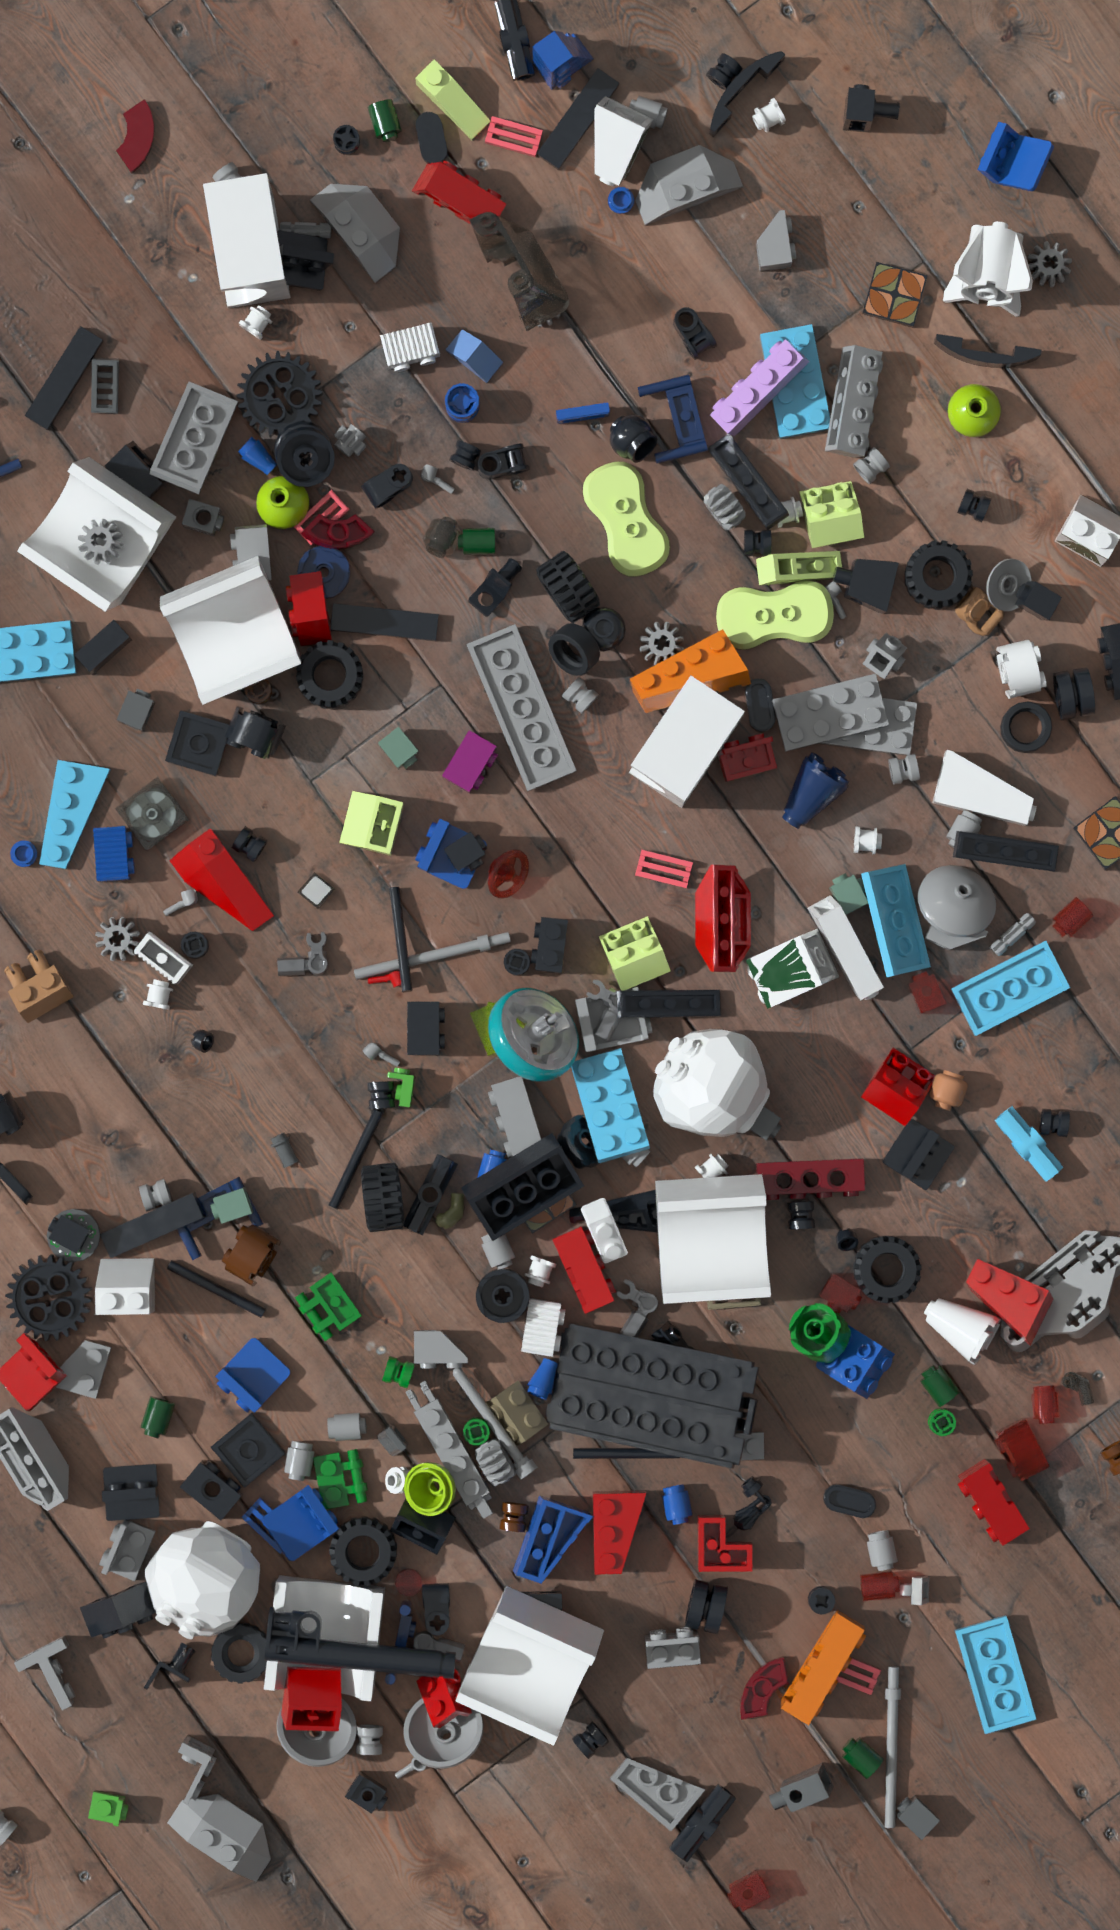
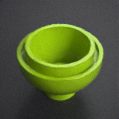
(967, 421)
(283, 514)
(423, 1494)

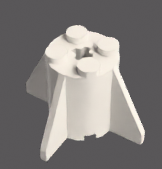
(991, 269)

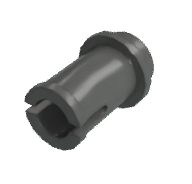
(284, 1149)

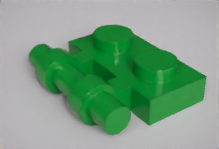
(334, 1301)
(332, 1482)

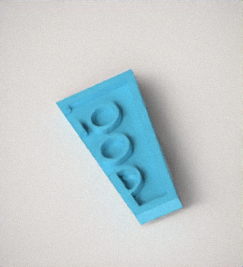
(71, 803)

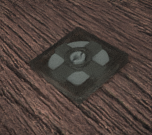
(152, 814)

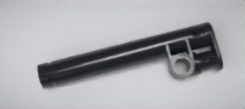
(293, 1644)

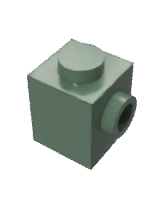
(399, 749)
(849, 893)
(231, 1205)

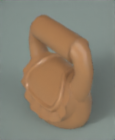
(973, 607)

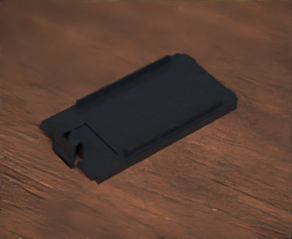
(653, 1395)

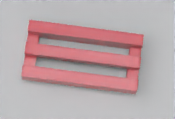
(518, 127)
(338, 502)
(641, 863)
(872, 1681)

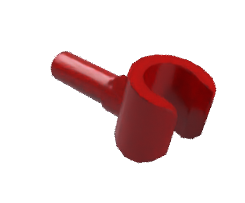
(394, 977)

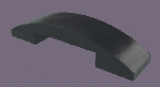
(764, 66)
(953, 347)

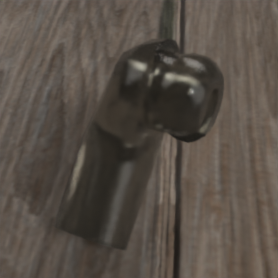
(1079, 1384)

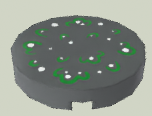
(90, 1244)

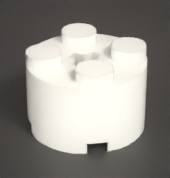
(1020, 668)

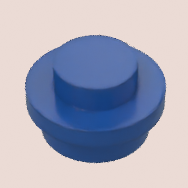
(621, 200)
(23, 853)

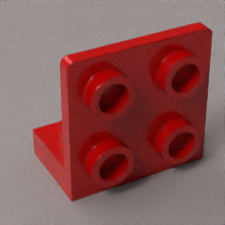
(30, 1373)

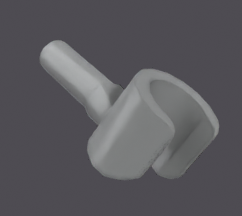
(429, 474)
(834, 590)
(189, 898)
(373, 1051)
(414, 1765)

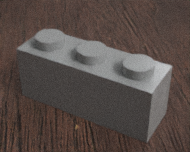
(515, 1115)

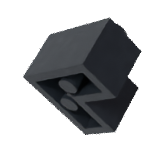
(1110, 646)
(118, 1611)

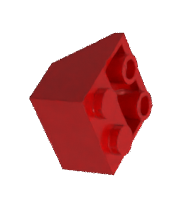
(899, 1087)
(312, 1699)

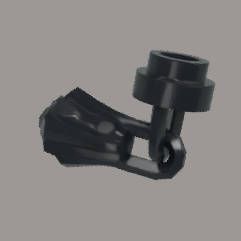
(747, 1516)

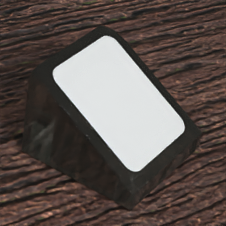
(316, 890)

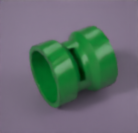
(392, 1370)
(938, 1419)
(476, 1427)

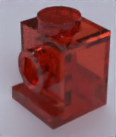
(922, 1002)
(752, 1882)

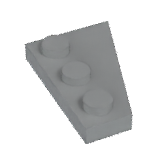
(656, 1792)

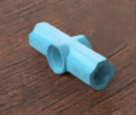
(1028, 1143)

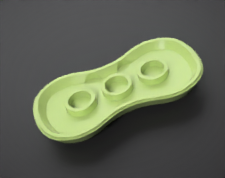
(618, 499)
(795, 613)

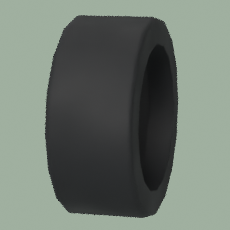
(584, 643)
(1043, 716)

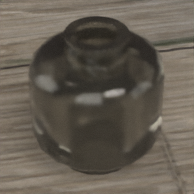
(441, 537)

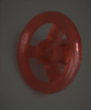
(503, 871)

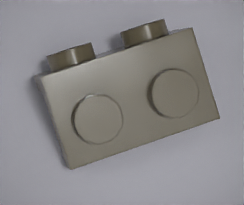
(517, 1413)

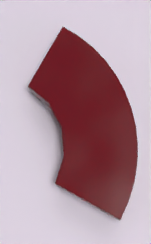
(139, 136)
(337, 534)
(761, 1687)

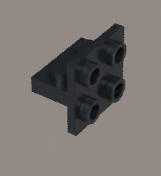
(304, 259)
(918, 1154)
(131, 1492)

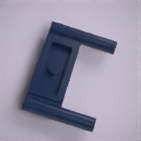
(684, 417)
(205, 1201)
(405, 1630)

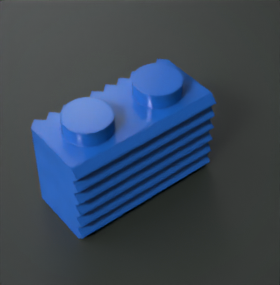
(112, 854)

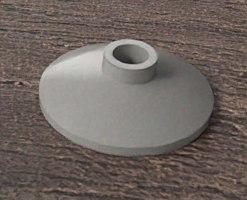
(1014, 575)

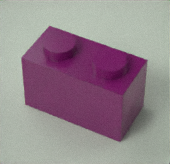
(470, 762)

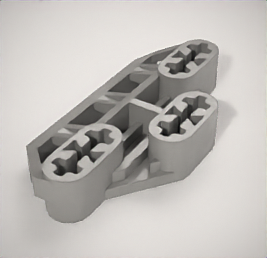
(1077, 1291)

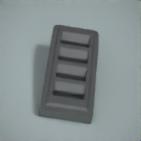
(105, 408)
(392, 1440)

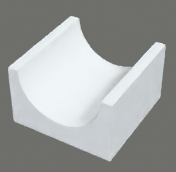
(246, 240)
(98, 495)
(230, 630)
(686, 741)
(712, 1238)
(347, 1615)
(529, 1665)

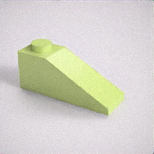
(452, 99)
(797, 567)

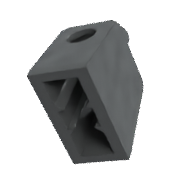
(812, 1783)

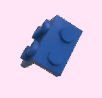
(1015, 158)
(434, 859)
(859, 1364)
(252, 1375)
(300, 1523)

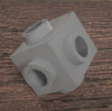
(885, 655)

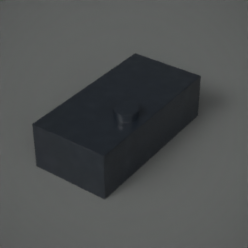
(522, 1187)

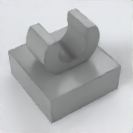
(917, 1590)

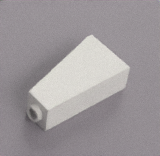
(973, 789)
(846, 948)

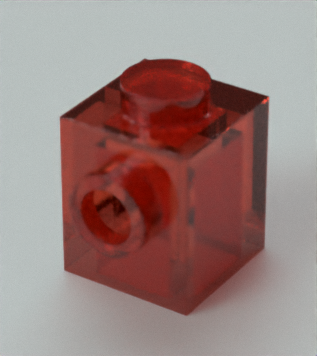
(840, 1294)

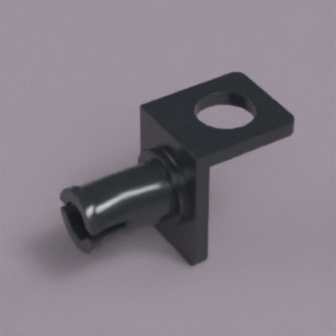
(497, 585)
(175, 1666)

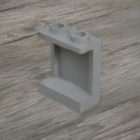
(627, 1030)

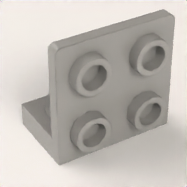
(128, 1549)
(672, 1648)
(194, 1752)

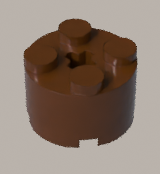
(251, 1254)

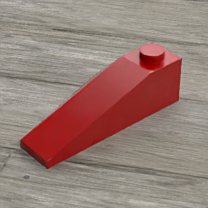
(216, 875)

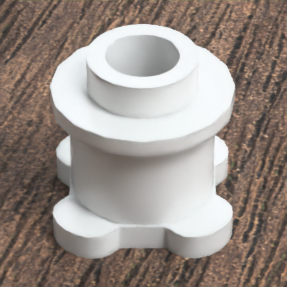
(768, 116)
(256, 321)
(794, 510)
(867, 840)
(158, 995)
(712, 1167)
(539, 1271)
(395, 1479)

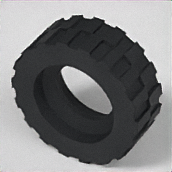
(226, 1667)

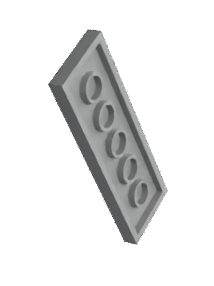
(521, 707)

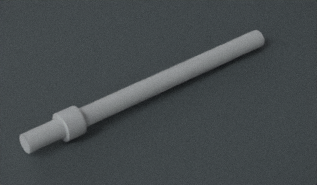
(482, 943)
(892, 1694)

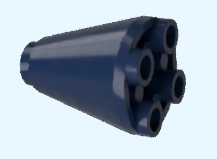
(813, 790)

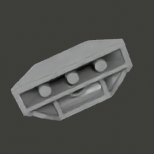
(685, 182)
(361, 226)
(33, 1459)
(224, 1834)

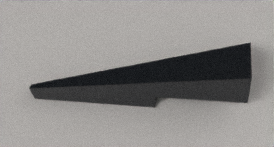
(629, 1212)

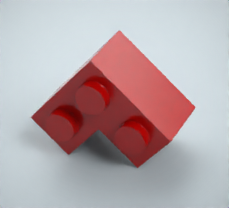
(309, 612)
(715, 1552)

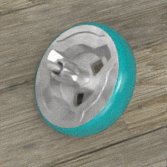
(541, 1017)

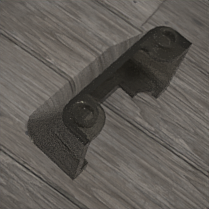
(534, 287)

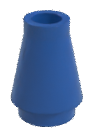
(257, 455)
(543, 1379)

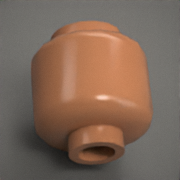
(948, 1090)

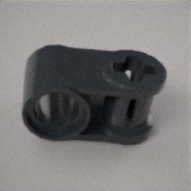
(694, 334)
(505, 462)
(382, 487)
(436, 1602)

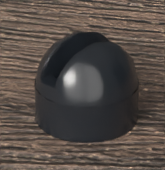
(202, 1040)
(848, 1244)

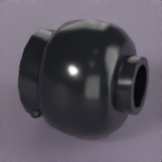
(632, 437)
(606, 627)

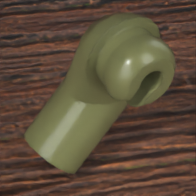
(453, 1214)

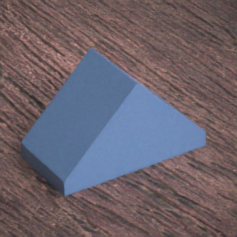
(474, 355)

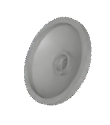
(950, 909)
(427, 1742)
(326, 1747)

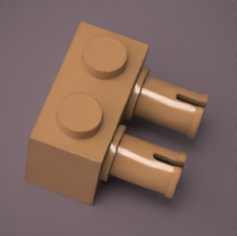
(40, 992)

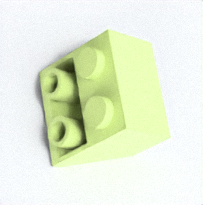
(832, 514)
(372, 822)
(634, 953)

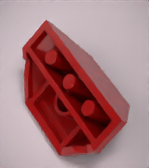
(722, 918)

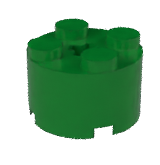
(832, 1338)

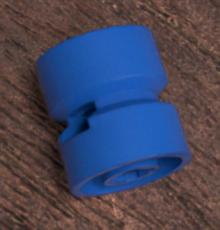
(462, 403)

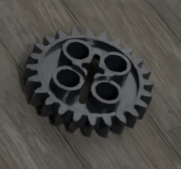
(300, 382)
(54, 1320)

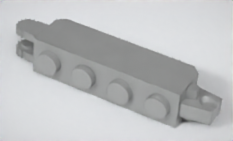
(452, 1451)

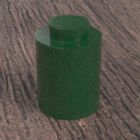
(384, 120)
(477, 541)
(939, 1385)
(157, 1417)
(862, 1757)

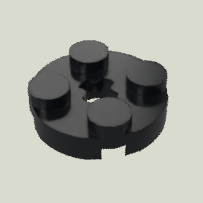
(572, 1144)

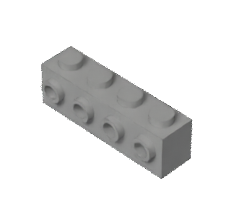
(854, 401)

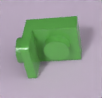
(405, 1091)
(108, 1808)

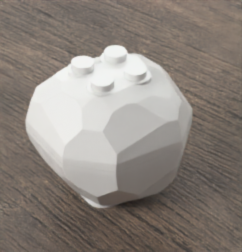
(711, 1083)
(203, 1580)

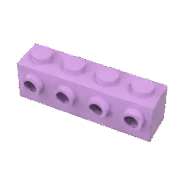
(759, 387)

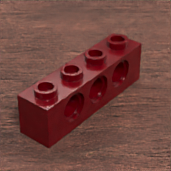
(851, 1168)

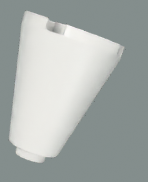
(962, 1327)

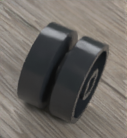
(1074, 693)
(706, 1606)

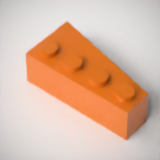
(709, 661)
(822, 1667)

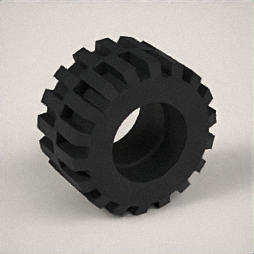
(954, 558)
(568, 586)
(330, 651)
(382, 1197)
(887, 1293)
(352, 1572)

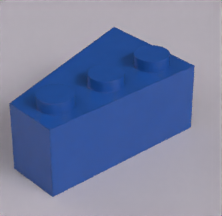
(559, 57)
(548, 1537)

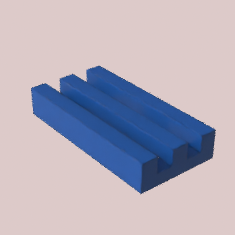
(582, 413)
(253, 1509)

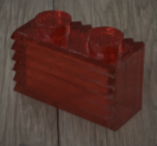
(1022, 1450)

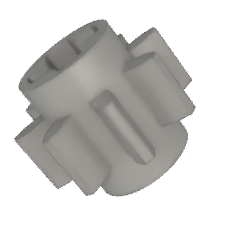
(350, 440)

